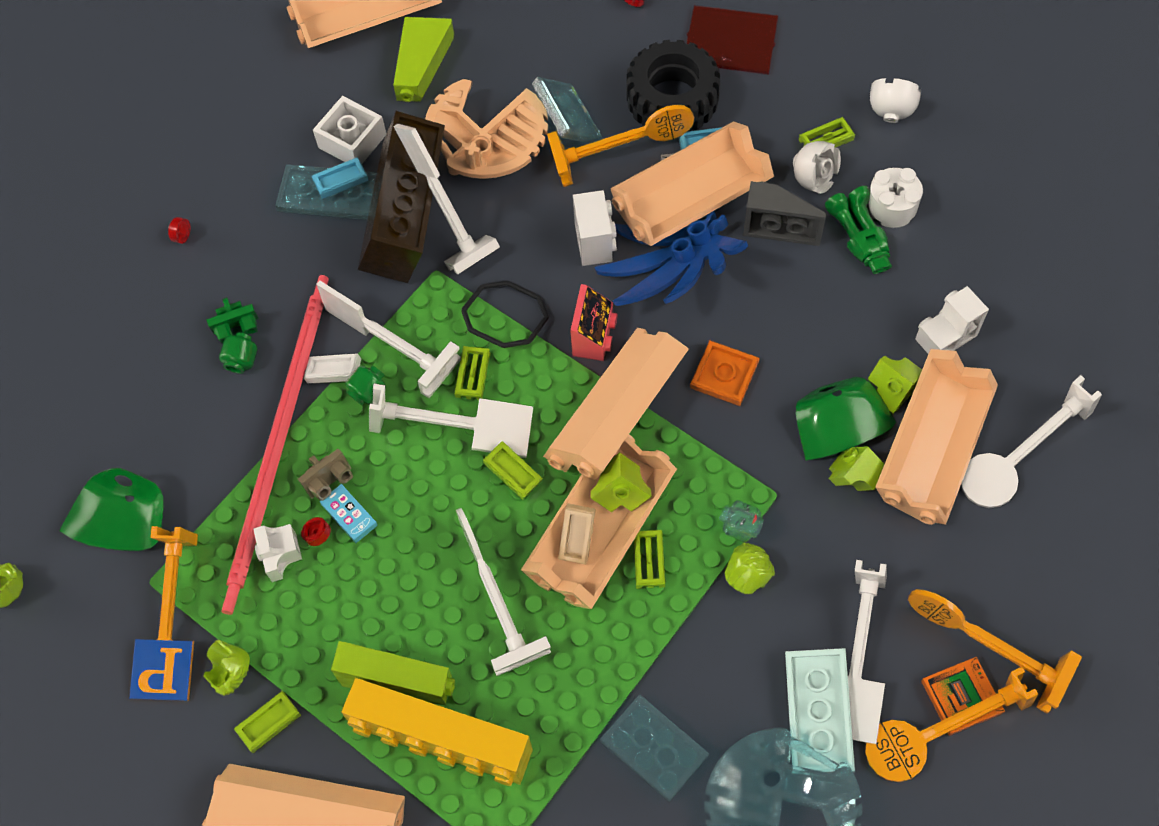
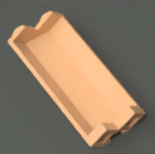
(331, 19)
(691, 183)
(616, 403)
(936, 437)
(610, 537)
(277, 799)

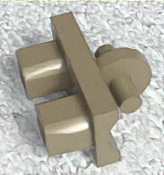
(324, 473)

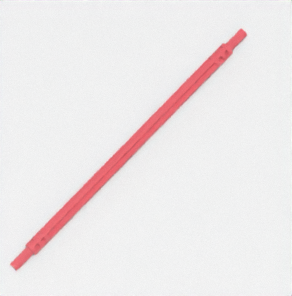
(273, 450)

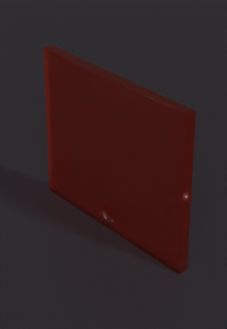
(734, 37)

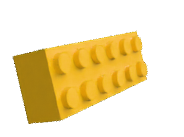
(438, 732)

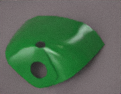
(840, 422)
(107, 520)

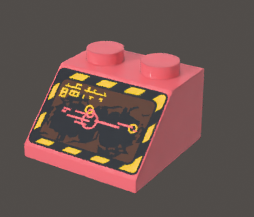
(592, 325)

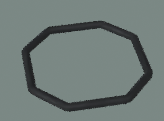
(491, 339)

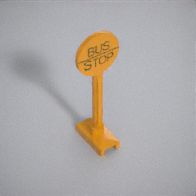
(661, 126)
(949, 615)
(903, 749)

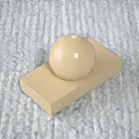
(576, 533)

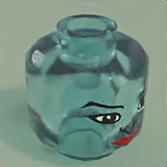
(741, 521)

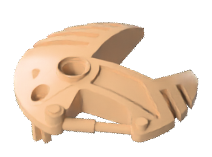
(500, 145)

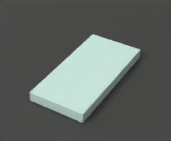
(820, 706)

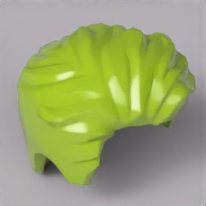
(749, 568)
(10, 584)
(228, 668)

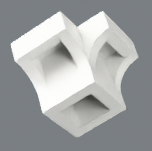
(276, 549)

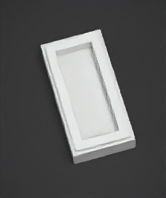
(331, 368)

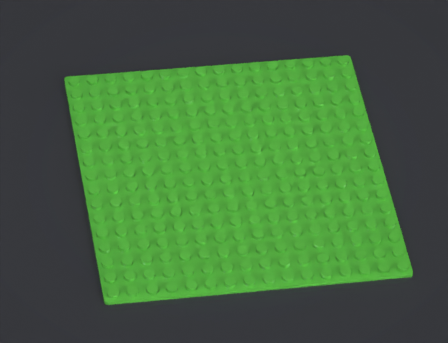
(416, 582)

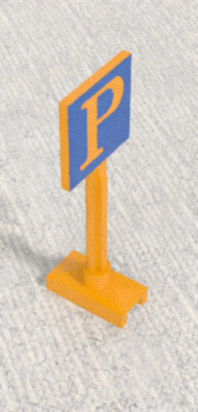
(162, 665)

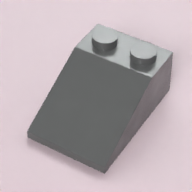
(782, 216)

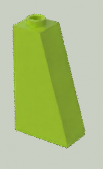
(420, 55)
(393, 672)

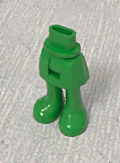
(866, 245)

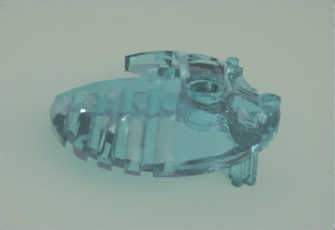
(743, 799)

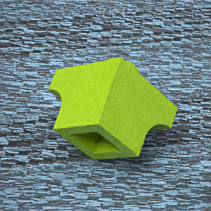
(895, 380)
(857, 467)
(621, 485)

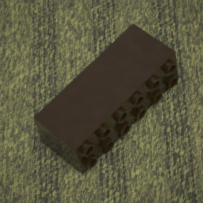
(399, 203)

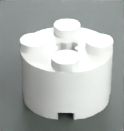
(894, 196)

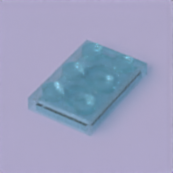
(566, 110)
(654, 748)

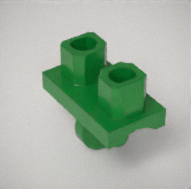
(232, 316)

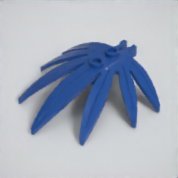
(686, 255)

